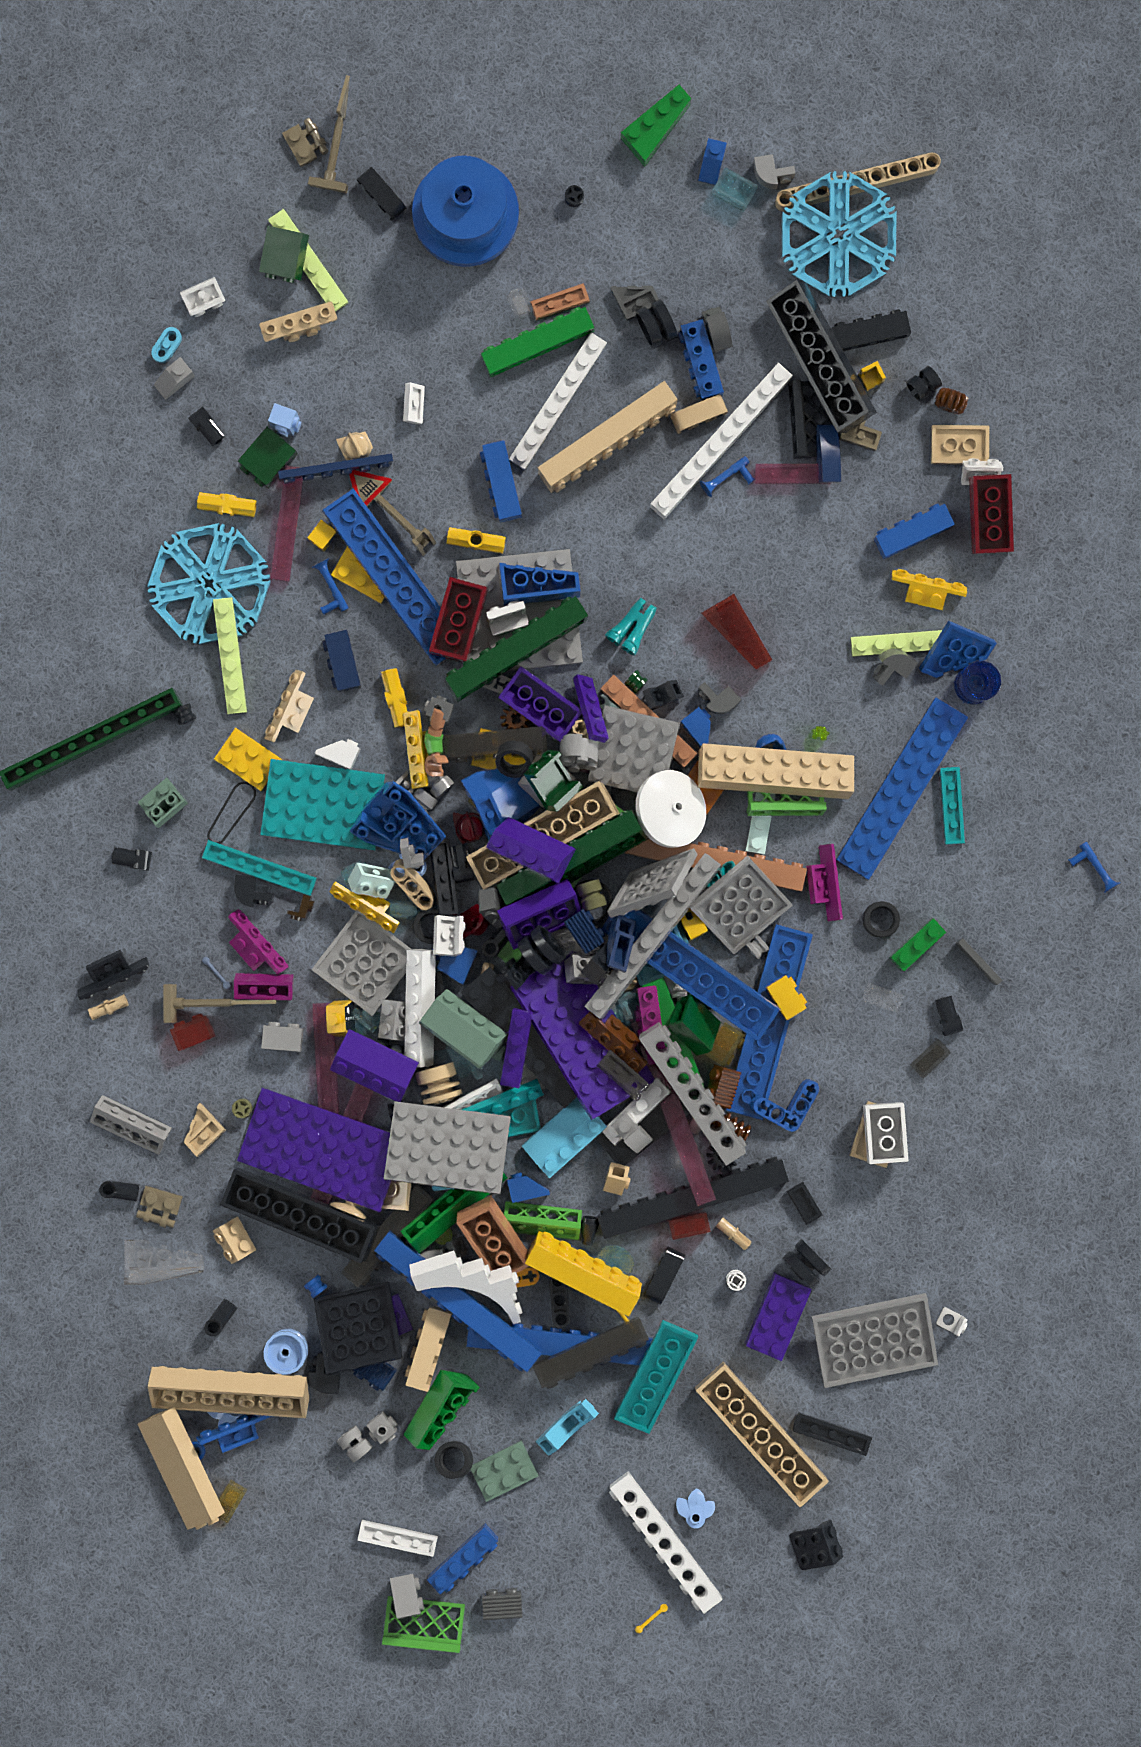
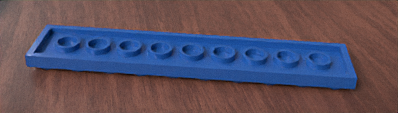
(386, 567)
(902, 788)
(707, 980)
(760, 1058)

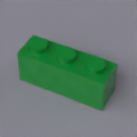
(917, 944)

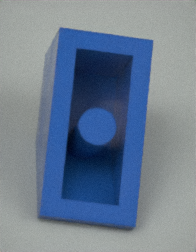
(712, 161)
(698, 726)
(525, 1188)

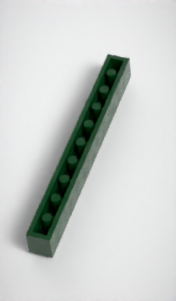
(90, 739)

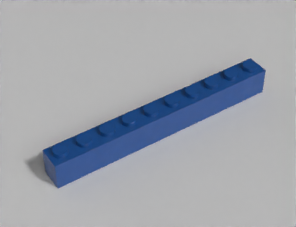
(463, 1306)
(556, 1340)

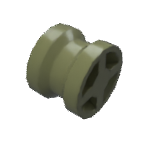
(238, 1109)

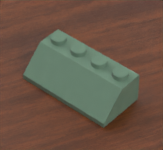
(463, 1029)

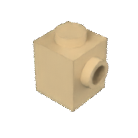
(617, 1179)

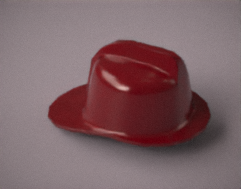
(468, 827)
(474, 922)

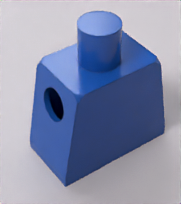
(458, 966)

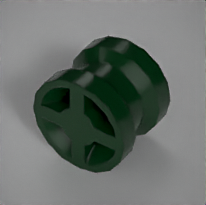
(636, 681)

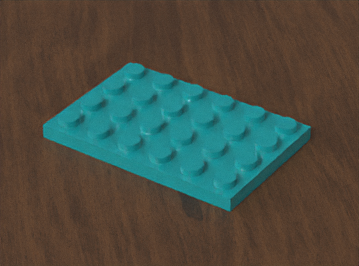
(317, 802)

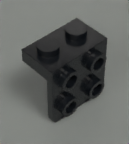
(816, 1546)

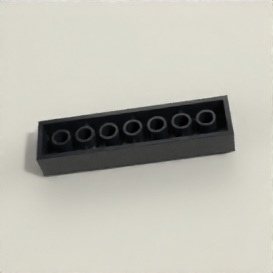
(821, 356)
(496, 1004)
(299, 1215)

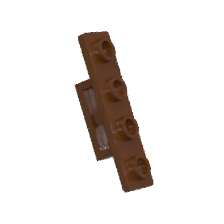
(615, 1037)

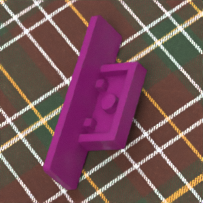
(824, 883)
(253, 946)
(648, 1013)

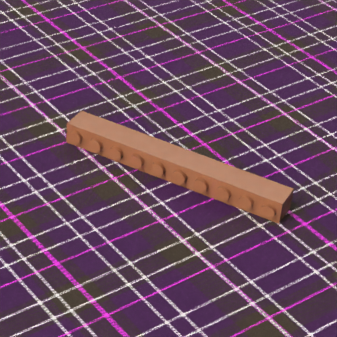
(781, 874)

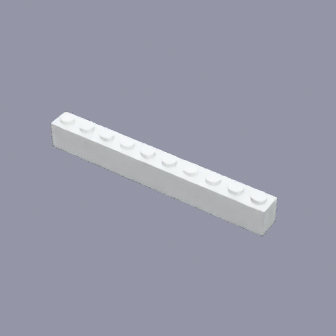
(721, 441)

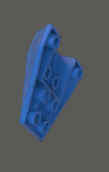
(498, 798)
(396, 816)

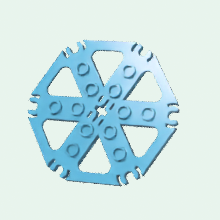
(837, 216)
(196, 569)

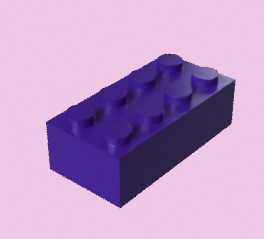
(778, 1316)

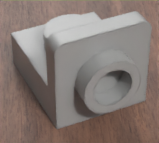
(409, 857)

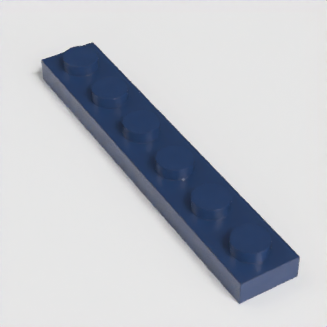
(342, 467)

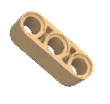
(698, 413)
(413, 893)

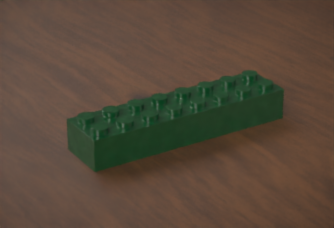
(516, 649)
(591, 852)

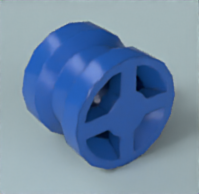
(315, 1286)

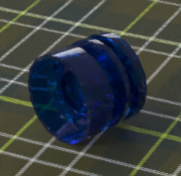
(987, 679)

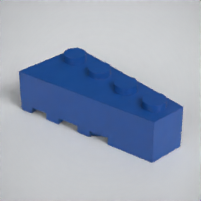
(537, 584)

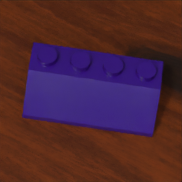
(540, 703)
(531, 849)
(544, 908)
(374, 1066)

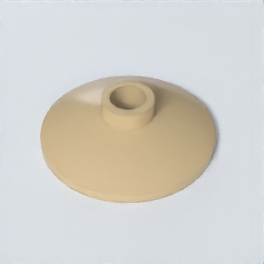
(348, 1207)

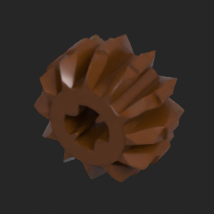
(951, 401)
(509, 720)

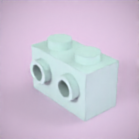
(371, 880)

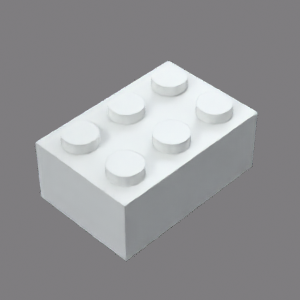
(885, 1133)

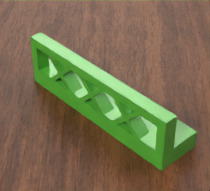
(557, 1227)

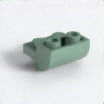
(162, 803)

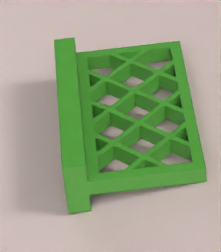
(785, 808)
(425, 1642)

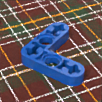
(791, 1112)

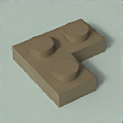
(862, 437)

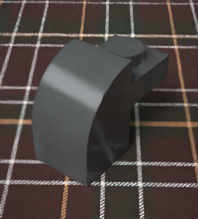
(717, 329)
(893, 660)
(719, 704)

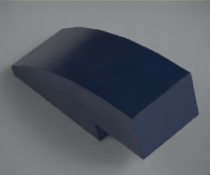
(828, 454)
(620, 942)

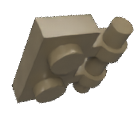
(299, 144)
(161, 1201)

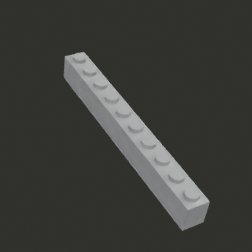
(654, 935)

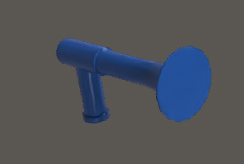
(738, 466)
(339, 600)
(1088, 852)

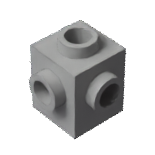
(439, 701)
(379, 1421)

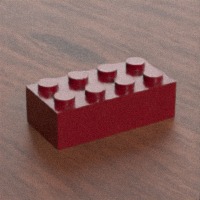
(991, 513)
(458, 620)

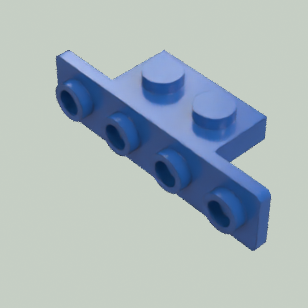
(233, 1434)

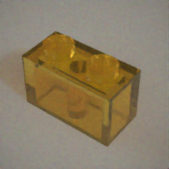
(725, 1043)

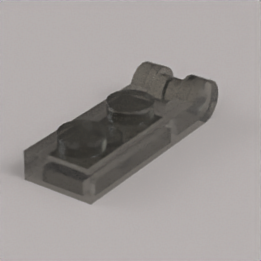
(623, 1075)

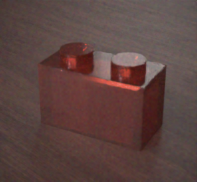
(193, 1032)
(689, 1225)

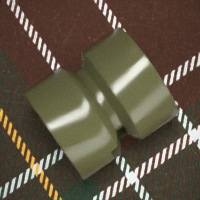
(591, 895)

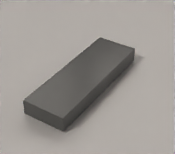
(978, 961)

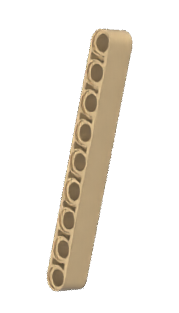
(882, 171)

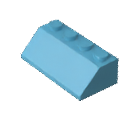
(562, 1137)

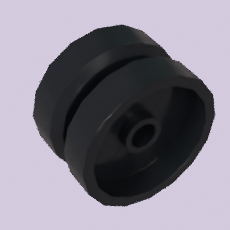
(656, 323)
(541, 950)
(806, 1264)

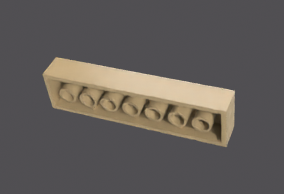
(607, 437)
(775, 771)
(579, 815)
(228, 1392)
(761, 1434)

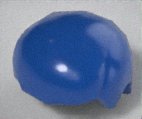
(773, 739)

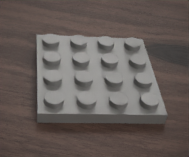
(635, 748)
(652, 883)
(740, 905)
(364, 962)

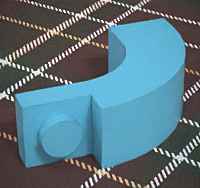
(566, 1426)

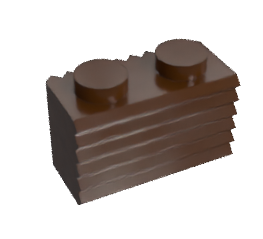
(723, 1085)

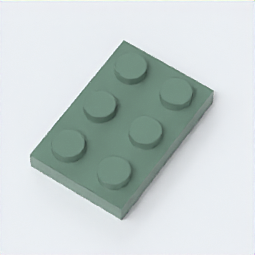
(504, 1471)

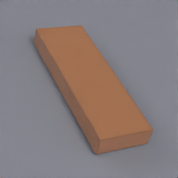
(560, 301)

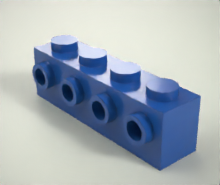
(701, 360)
(501, 481)
(913, 531)
(463, 1558)

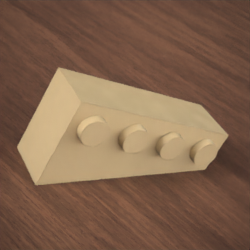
(428, 1349)

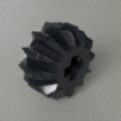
(717, 1160)

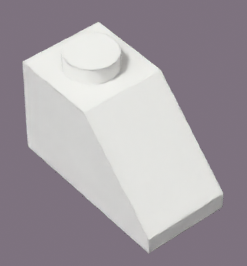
(341, 753)

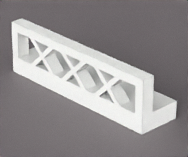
(484, 1092)

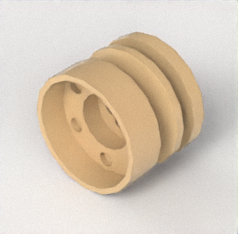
(438, 1083)

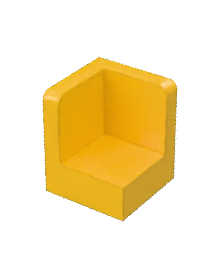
(872, 375)
(321, 535)

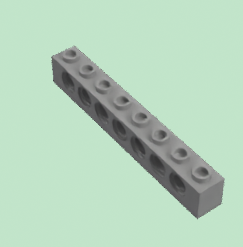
(727, 1151)

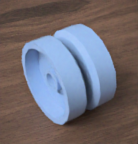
(294, 1343)

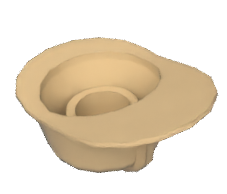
(355, 445)

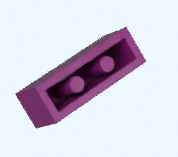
(263, 986)

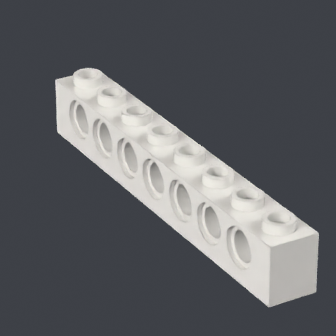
(703, 1601)

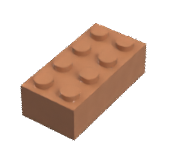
(492, 1235)

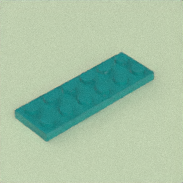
(655, 1376)

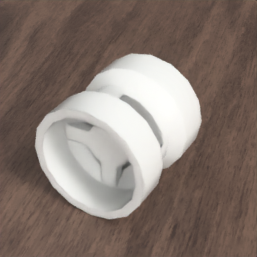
(734, 1277)

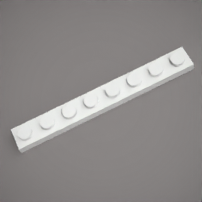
(557, 401)

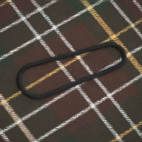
(208, 834)

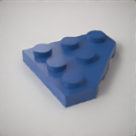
(955, 650)

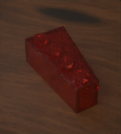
(737, 629)

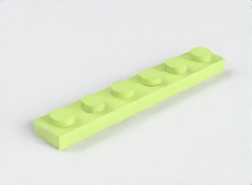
(313, 267)
(904, 641)
(230, 655)

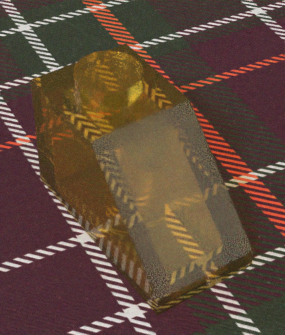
(231, 1499)

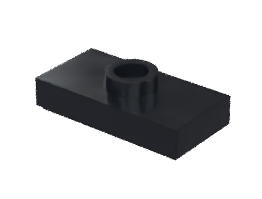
(804, 1203)

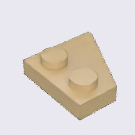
(203, 1131)

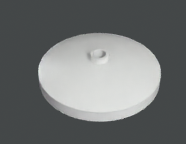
(670, 809)

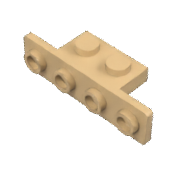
(298, 323)
(292, 708)

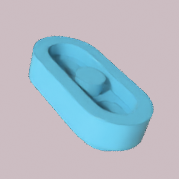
(166, 345)

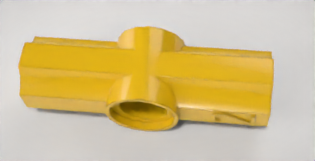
(226, 504)
(463, 539)
(394, 696)

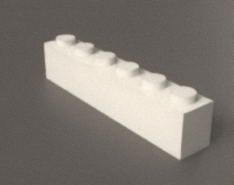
(419, 997)

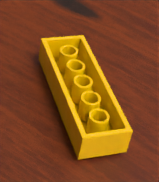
(584, 1273)

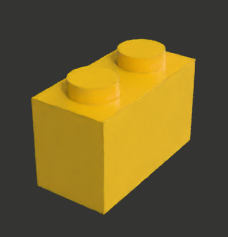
(786, 997)

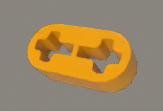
(526, 1282)

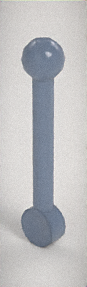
(226, 985)

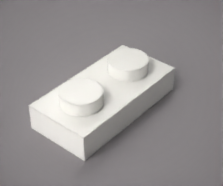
(413, 403)

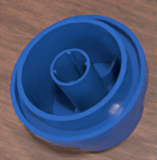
(465, 211)

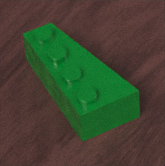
(654, 126)
(439, 1407)

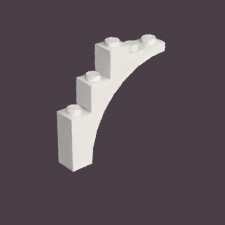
(449, 1271)

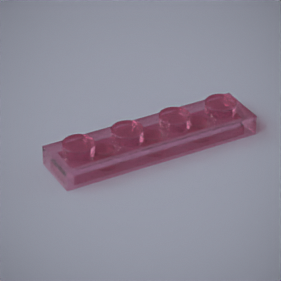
(787, 474)

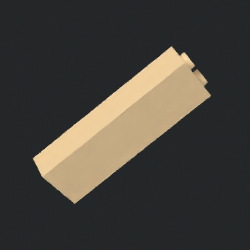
(181, 1469)

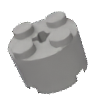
(578, 752)

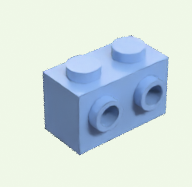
(284, 420)

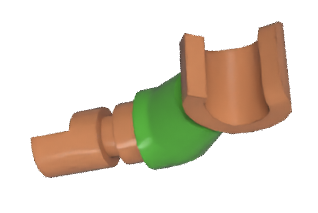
(434, 746)

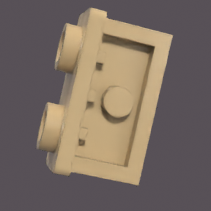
(234, 1240)

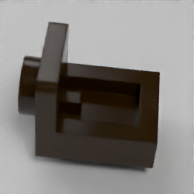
(305, 907)

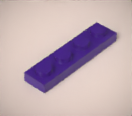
(590, 708)
(516, 1048)

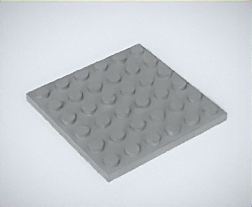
(487, 573)

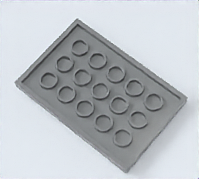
(447, 1147)
(875, 1340)

